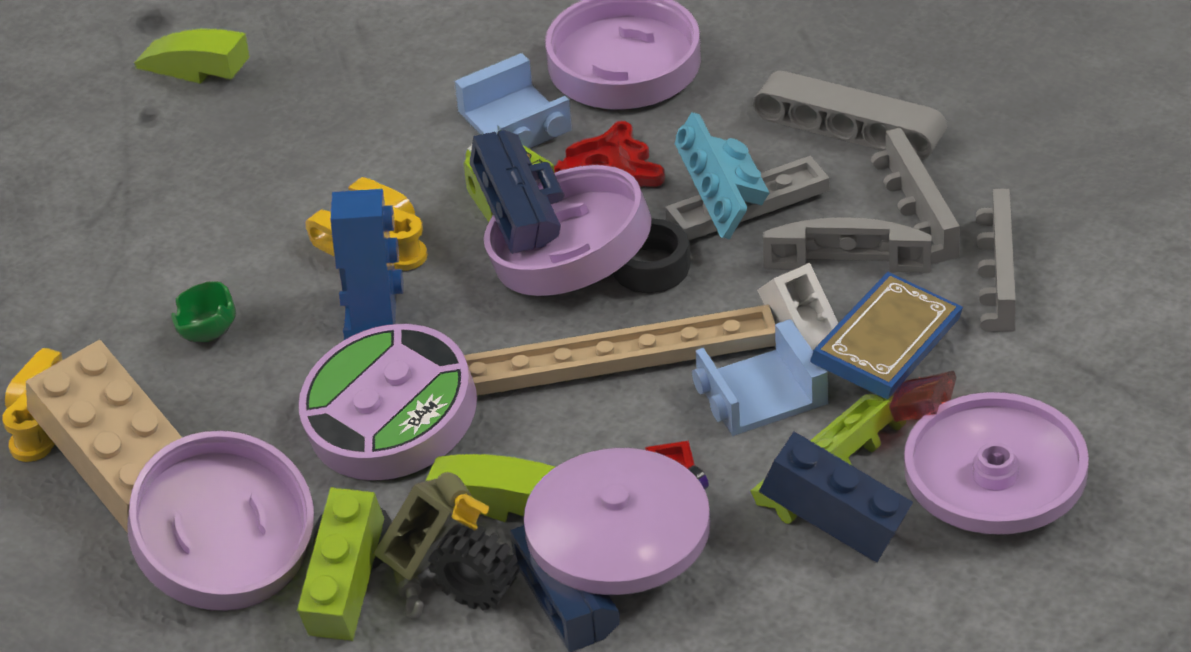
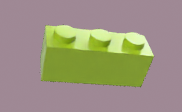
(341, 564)

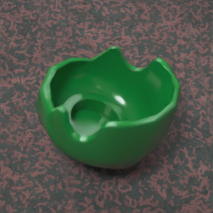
(204, 312)

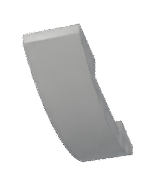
(847, 239)

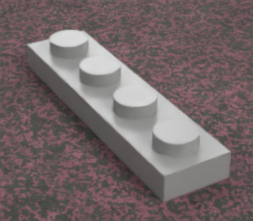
(786, 186)

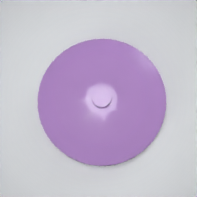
(996, 463)
(617, 521)

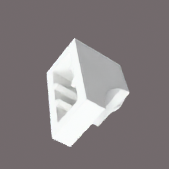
(801, 299)

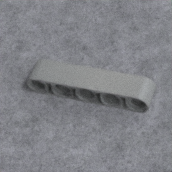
(847, 112)

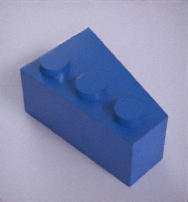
(365, 259)

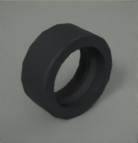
(662, 274)

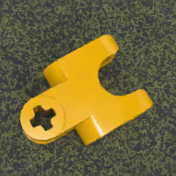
(406, 226)
(28, 438)

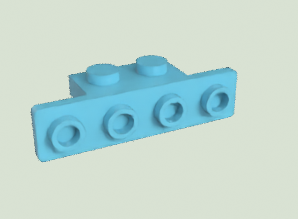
(720, 173)

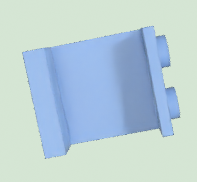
(506, 100)
(763, 386)

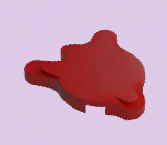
(617, 150)

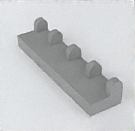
(921, 194)
(1001, 266)

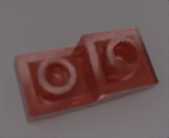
(922, 396)

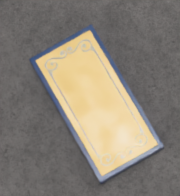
(886, 335)

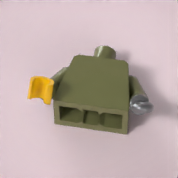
(420, 526)

